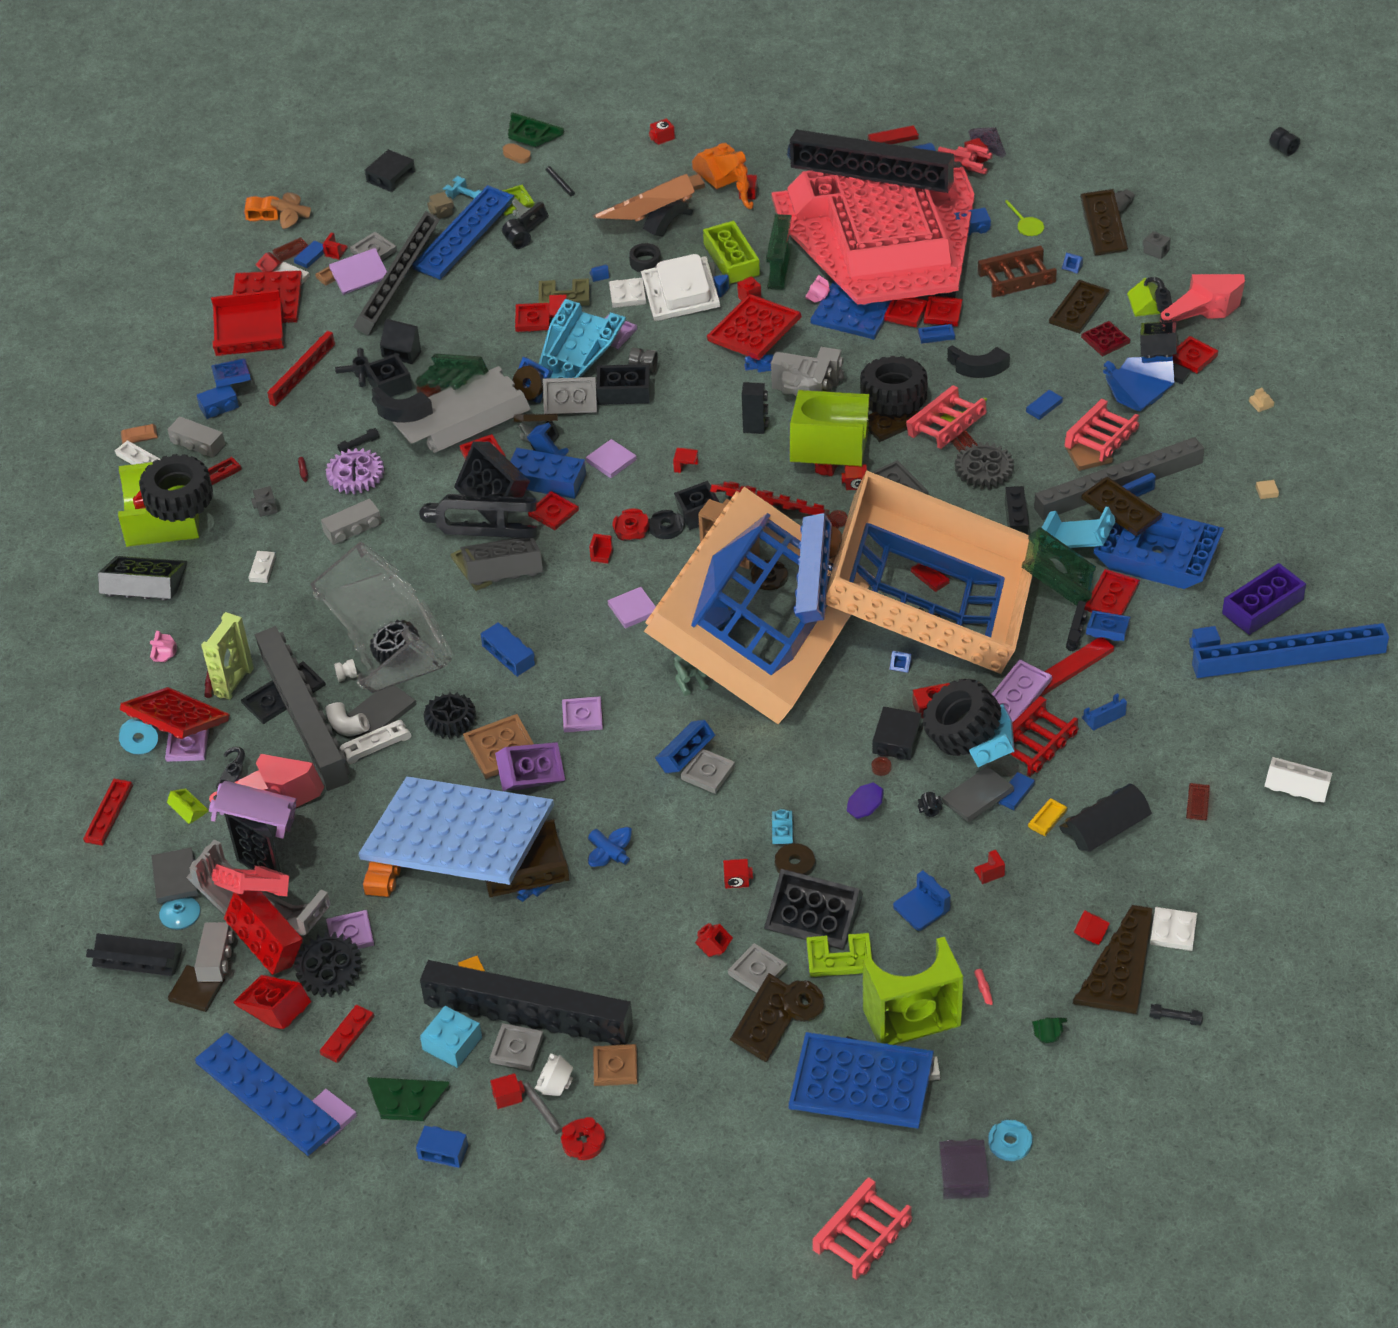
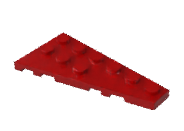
(784, 500)

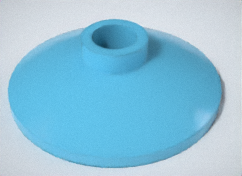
(180, 918)

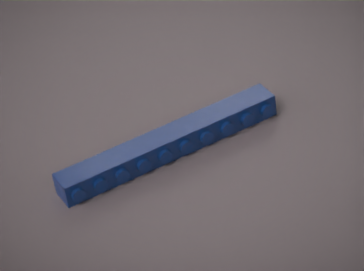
(1290, 650)

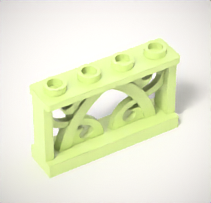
(230, 636)

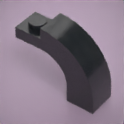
(660, 218)
(978, 366)
(402, 410)

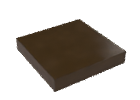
(535, 417)
(193, 993)

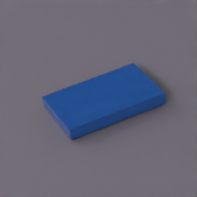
(230, 372)

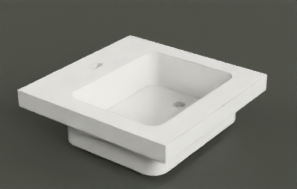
(680, 287)

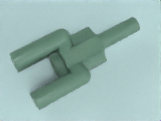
(685, 671)

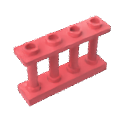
(943, 405)
(1092, 419)
(853, 1209)

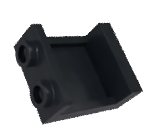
(388, 169)
(896, 733)

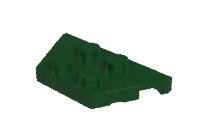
(531, 130)
(406, 1097)

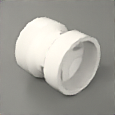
(346, 670)

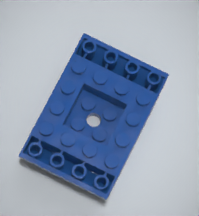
(1184, 548)

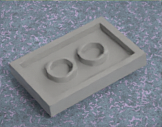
(569, 395)

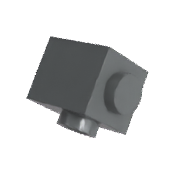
(1156, 245)
(262, 498)

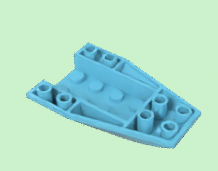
(577, 340)

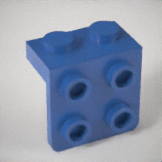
(923, 903)

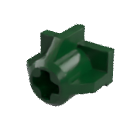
(1048, 1029)

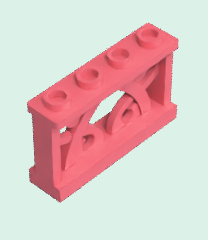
(254, 880)

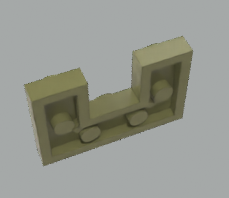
(580, 291)

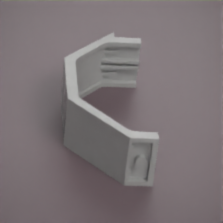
(300, 917)

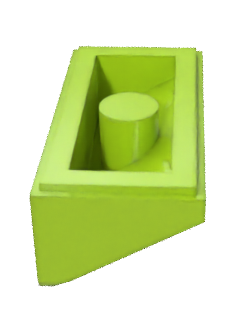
(186, 805)

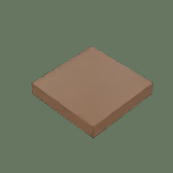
(1086, 457)
(615, 1065)

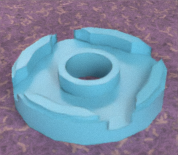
(135, 745)
(1010, 1151)

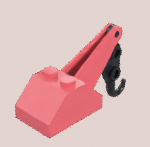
(1208, 295)
(275, 775)

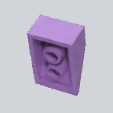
(529, 766)

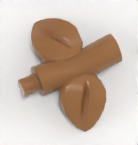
(290, 209)

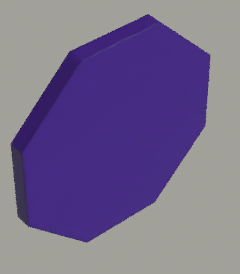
(865, 800)

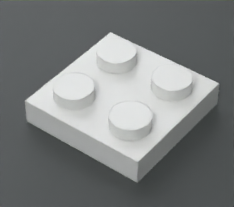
(627, 292)
(1173, 928)

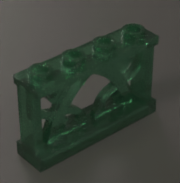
(779, 251)
(1044, 569)

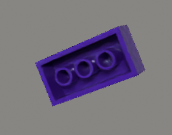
(1264, 598)

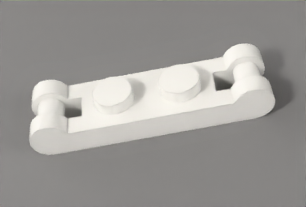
(375, 741)

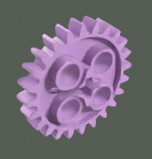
(368, 471)

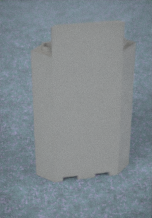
(467, 410)

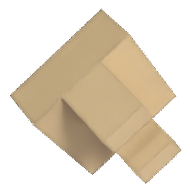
(1261, 400)

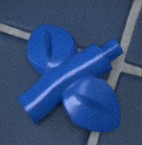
(609, 848)

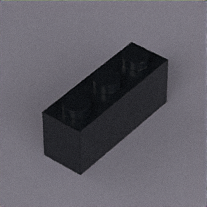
(754, 408)
(1016, 508)

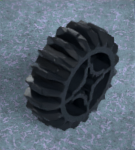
(389, 639)
(449, 715)

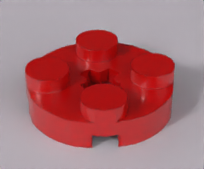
(624, 530)
(579, 1128)

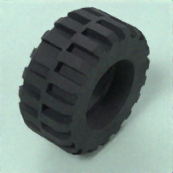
(894, 385)
(178, 503)
(950, 705)

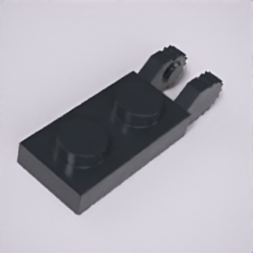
(1076, 627)

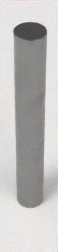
(542, 1108)

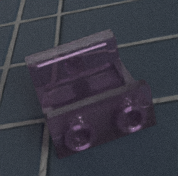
(963, 1169)

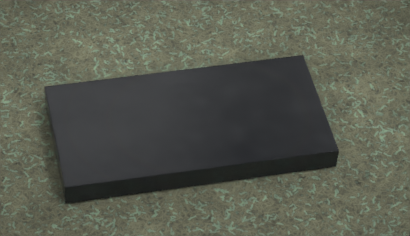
(266, 701)

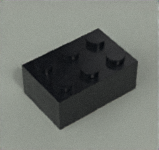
(1158, 339)
(623, 384)

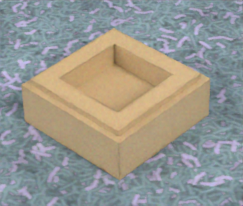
(1267, 489)

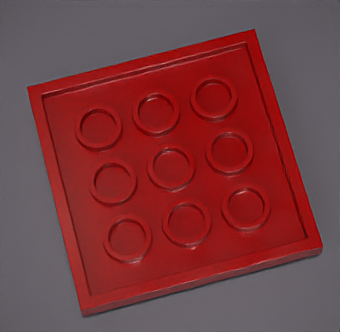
(286, 282)
(754, 326)
(174, 712)

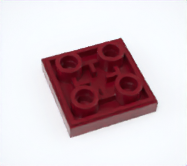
(1105, 338)

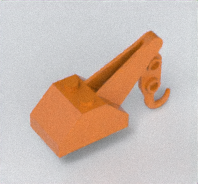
(722, 167)

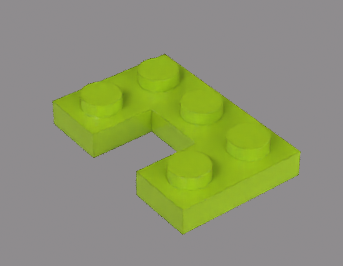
(829, 964)

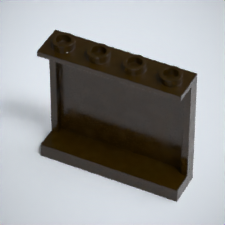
(541, 866)

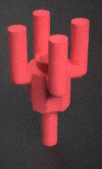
(967, 157)

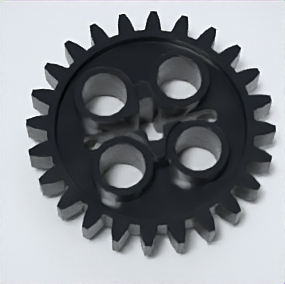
(328, 964)

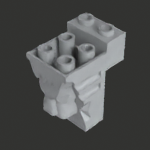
(807, 373)

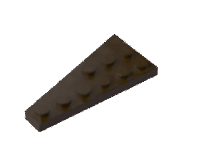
(1119, 969)

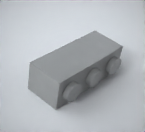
(196, 437)
(351, 521)
(214, 952)

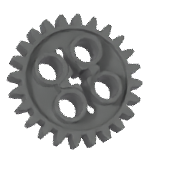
(984, 465)

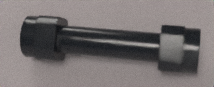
(372, 434)
(1157, 1011)

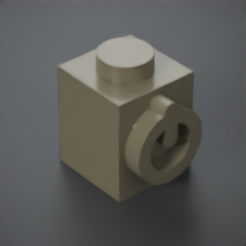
(440, 205)

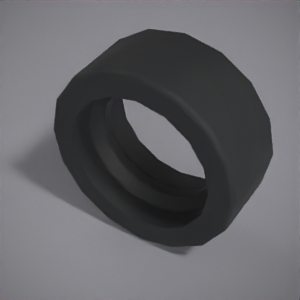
(644, 249)

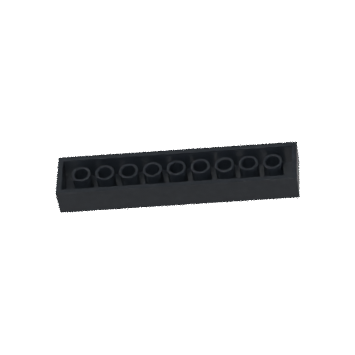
(872, 160)
(527, 1003)

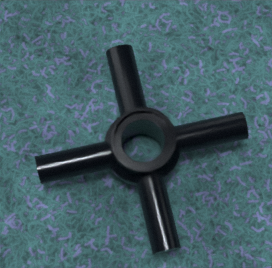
(358, 367)

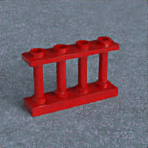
(1027, 721)

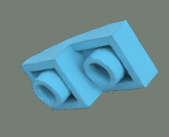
(782, 827)

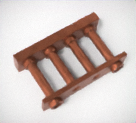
(1014, 260)

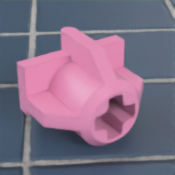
(818, 290)
(162, 647)

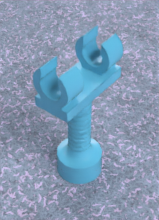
(460, 187)

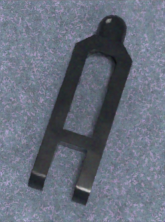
(436, 514)

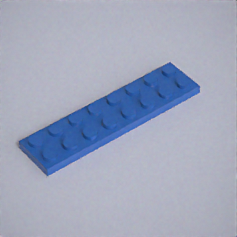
(463, 232)
(267, 1094)

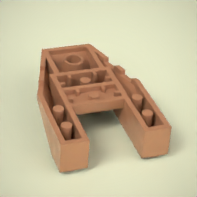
(650, 200)

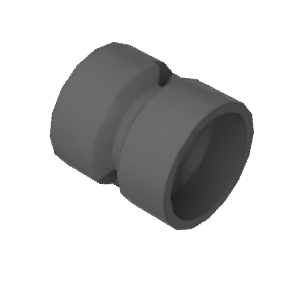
(638, 356)

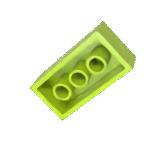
(731, 251)

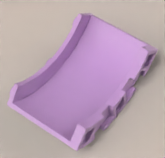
(254, 805)

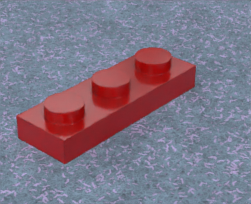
(346, 1033)

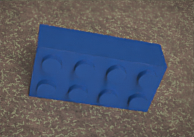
(550, 472)

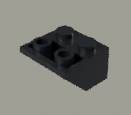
(400, 339)

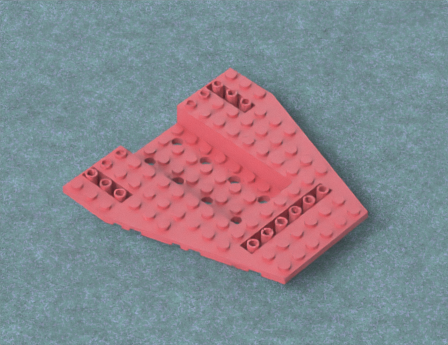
(879, 235)

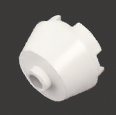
(554, 1076)

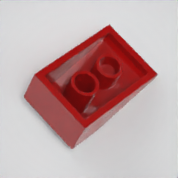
(274, 1000)

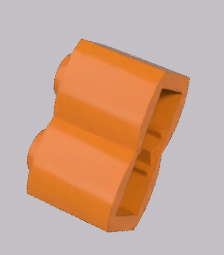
(260, 209)
(380, 879)

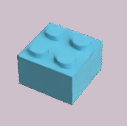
(451, 1036)

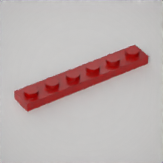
(301, 368)

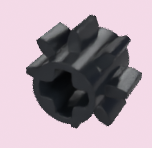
(930, 804)

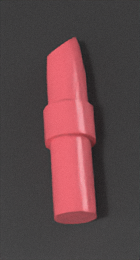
(983, 986)

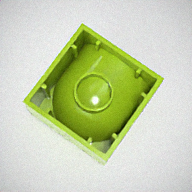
(829, 428)
(139, 525)
(916, 1004)

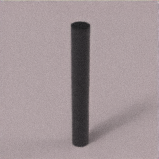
(560, 181)

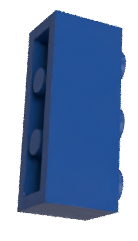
(508, 649)
(685, 746)

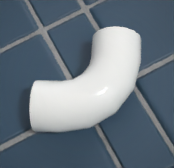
(343, 724)

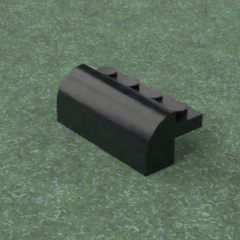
(1107, 817)
(135, 954)

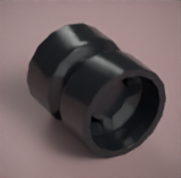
(1284, 141)
(516, 233)

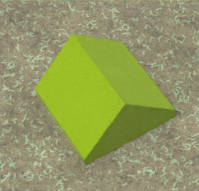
(1143, 299)

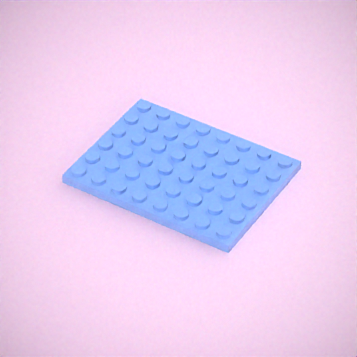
(457, 830)

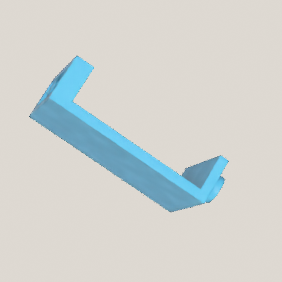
(1080, 533)
(999, 745)

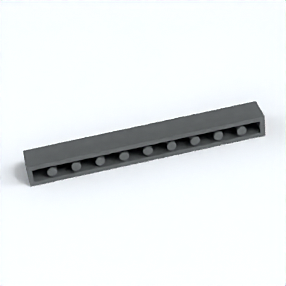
(396, 273)
(1160, 463)

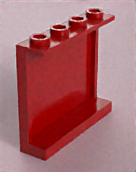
(247, 322)

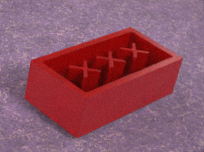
(263, 930)

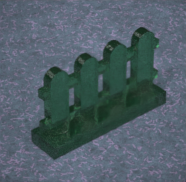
(452, 370)

